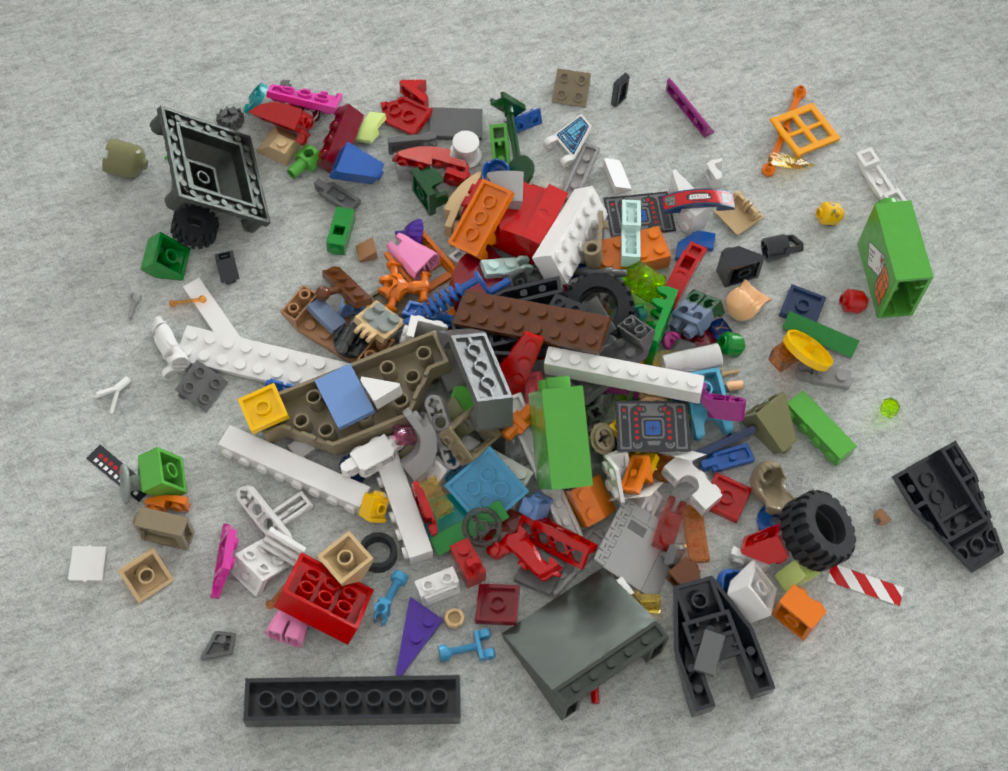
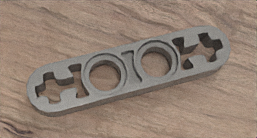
(433, 419)

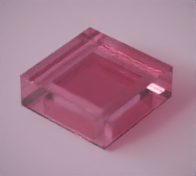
(404, 435)

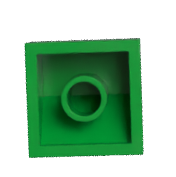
(165, 258)

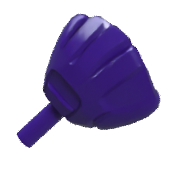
(413, 230)

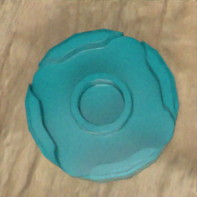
(255, 97)

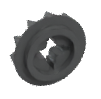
(237, 118)

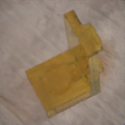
(437, 498)

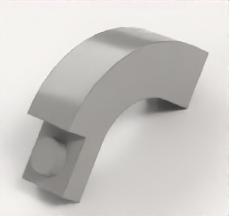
(424, 451)

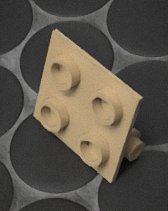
(742, 217)

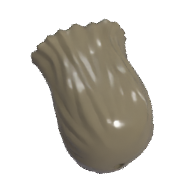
(769, 486)

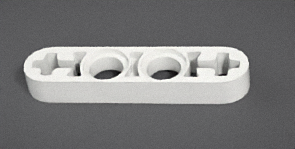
(266, 512)

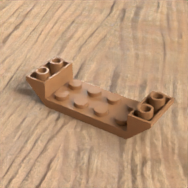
(308, 326)

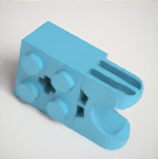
(699, 412)

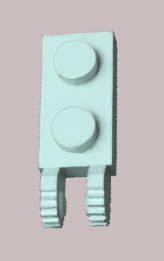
(496, 267)

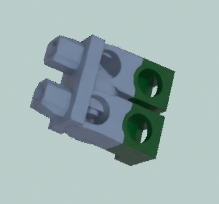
(696, 314)

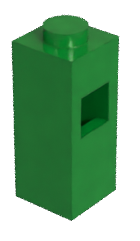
(340, 230)

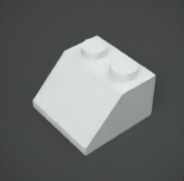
(752, 592)

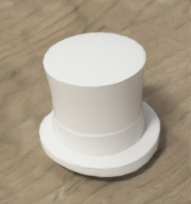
(466, 148)

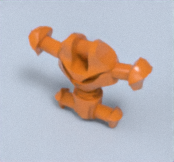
(397, 287)

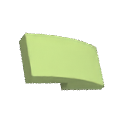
(369, 128)

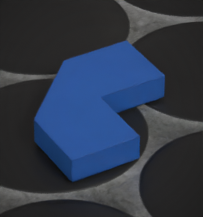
(702, 238)

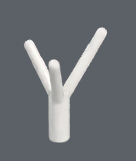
(116, 389)

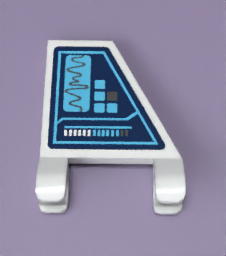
(571, 138)

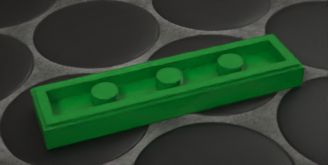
(824, 335)
(454, 534)

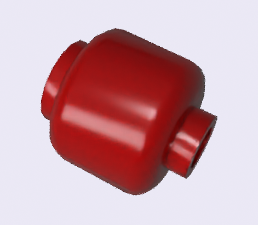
(853, 301)

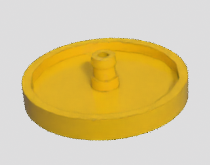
(808, 350)

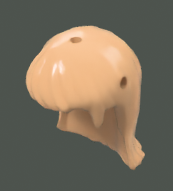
(745, 301)

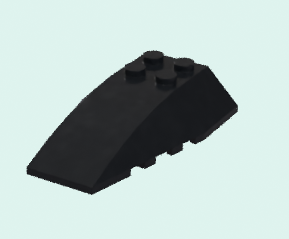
(949, 502)

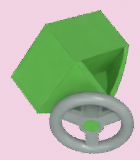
(158, 475)

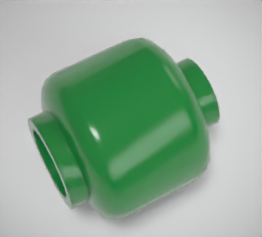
(731, 344)

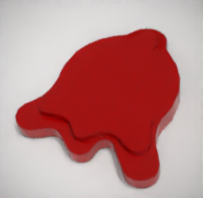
(424, 507)

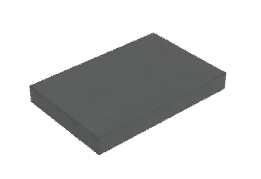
(450, 121)

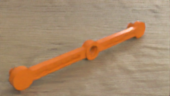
(798, 93)

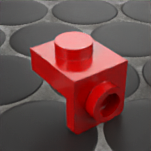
(454, 177)

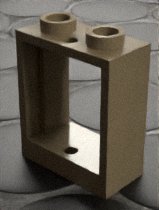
(458, 448)
(164, 528)

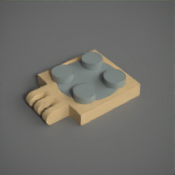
(377, 323)

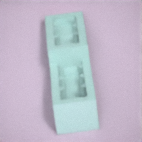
(630, 232)

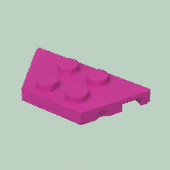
(224, 560)

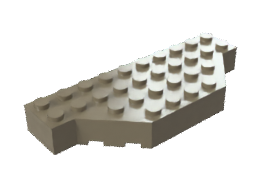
(408, 363)

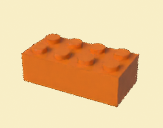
(653, 250)

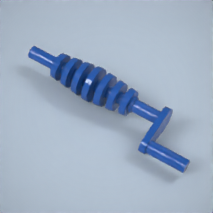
(453, 293)

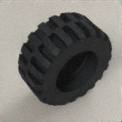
(607, 284)
(817, 530)

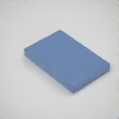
(344, 396)

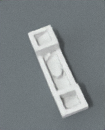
(875, 176)

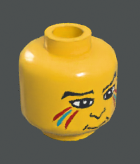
(830, 213)

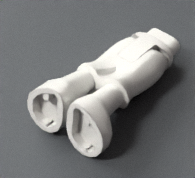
(170, 350)

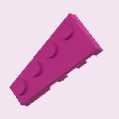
(305, 98)

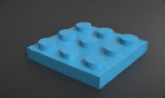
(486, 482)

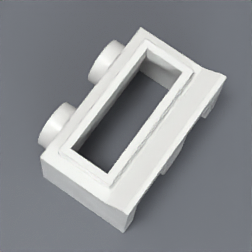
(437, 586)

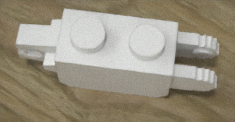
(371, 457)

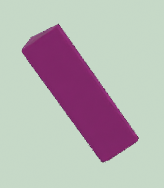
(688, 109)

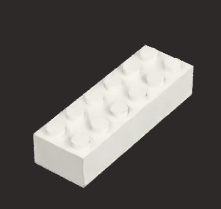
(564, 242)

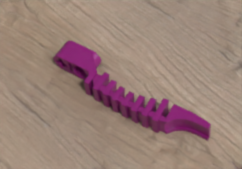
(717, 405)

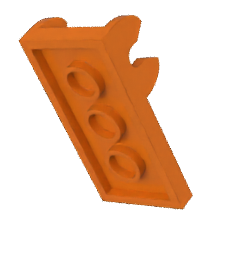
(481, 219)

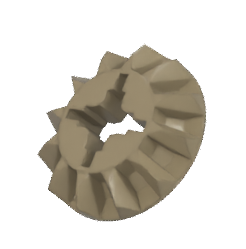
(608, 441)

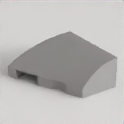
(512, 181)

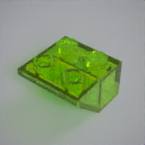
(644, 281)

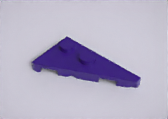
(417, 631)

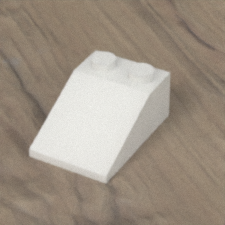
(688, 219)

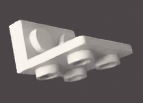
(256, 566)

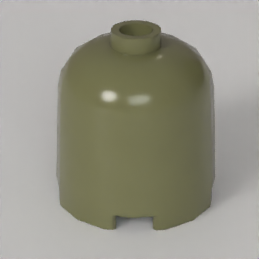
(124, 159)

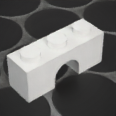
(705, 494)

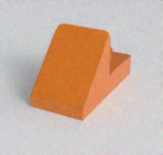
(637, 474)

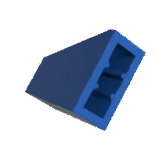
(356, 166)

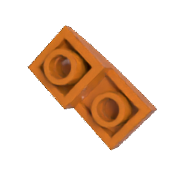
(163, 502)

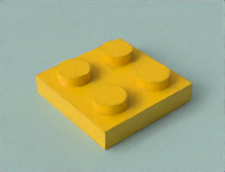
(263, 408)

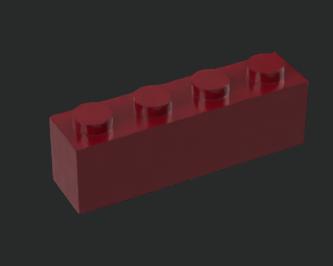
(342, 130)

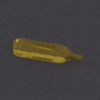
(788, 160)

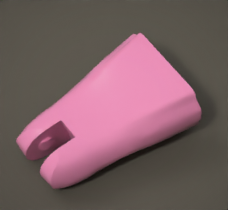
(413, 256)
(287, 629)

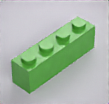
(820, 429)

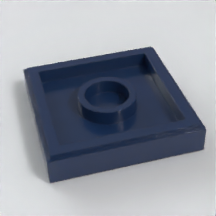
(803, 303)

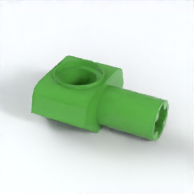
(304, 159)

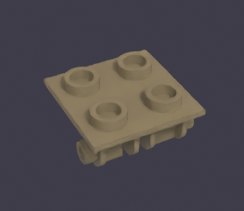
(571, 87)

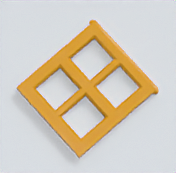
(794, 115)

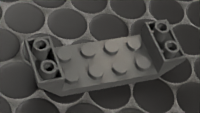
(631, 347)
(482, 377)

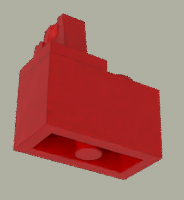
(468, 563)

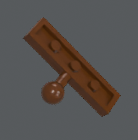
(345, 286)

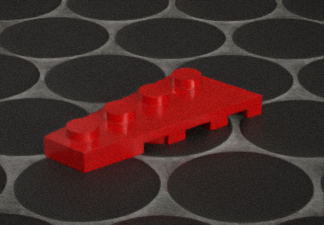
(520, 361)

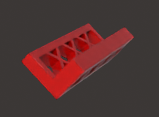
(561, 534)

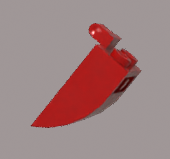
(286, 117)

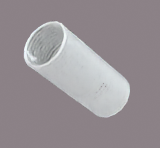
(697, 359)

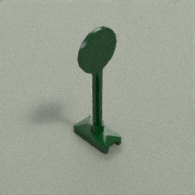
(512, 107)

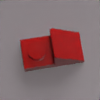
(415, 90)

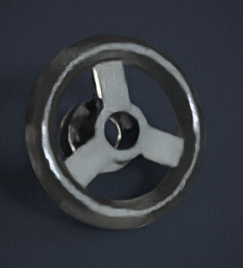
(472, 515)

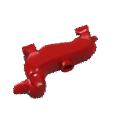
(526, 551)

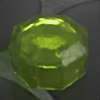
(890, 407)

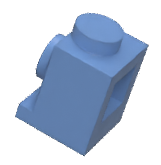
(536, 505)

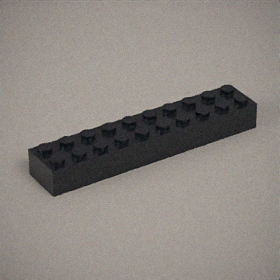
(352, 701)

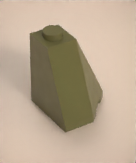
(772, 423)

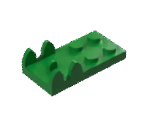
(663, 313)

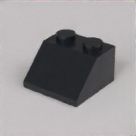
(738, 264)

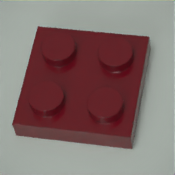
(497, 604)

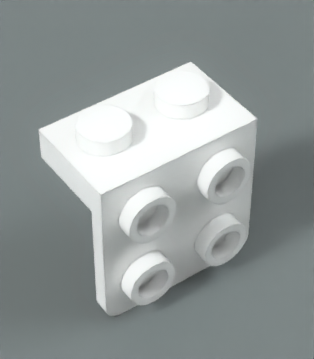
(418, 326)
(614, 467)

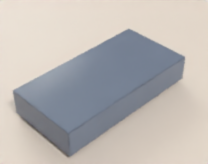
(325, 315)

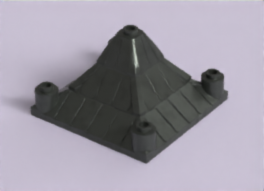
(211, 168)

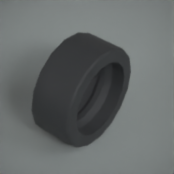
(389, 541)

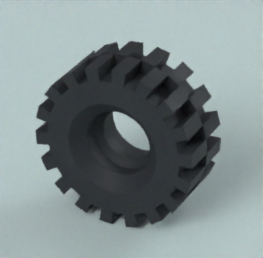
(193, 235)

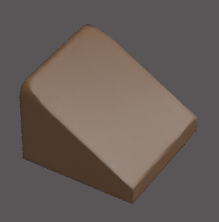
(366, 250)

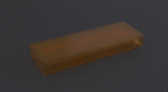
(695, 536)

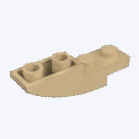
(453, 207)

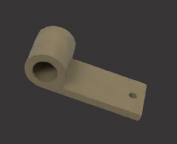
(594, 249)

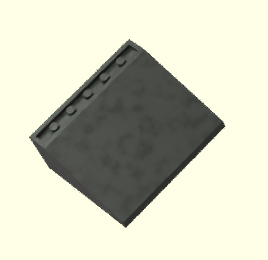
(584, 640)

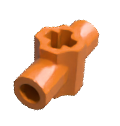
(521, 422)

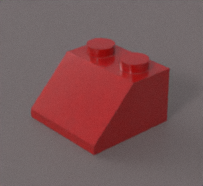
(766, 546)

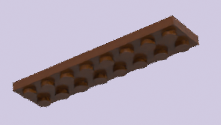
(513, 317)

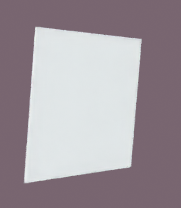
(647, 490)

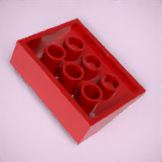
(321, 601)

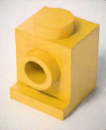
(374, 507)

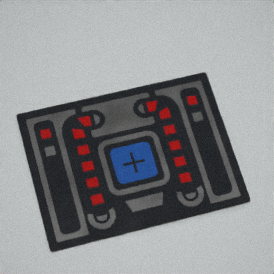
(650, 212)
(652, 426)

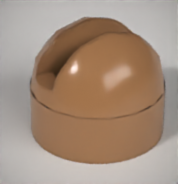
(882, 516)

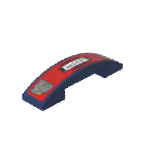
(697, 198)

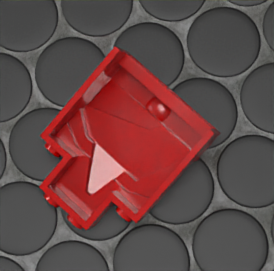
(524, 229)

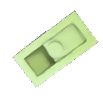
(794, 574)

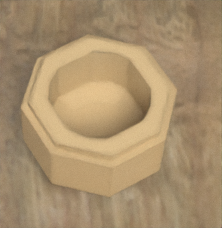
(454, 618)

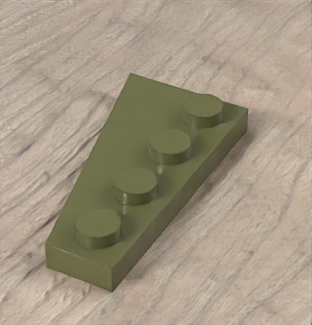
(454, 409)

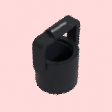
(779, 247)

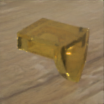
(650, 602)

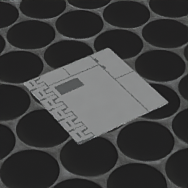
(629, 550)

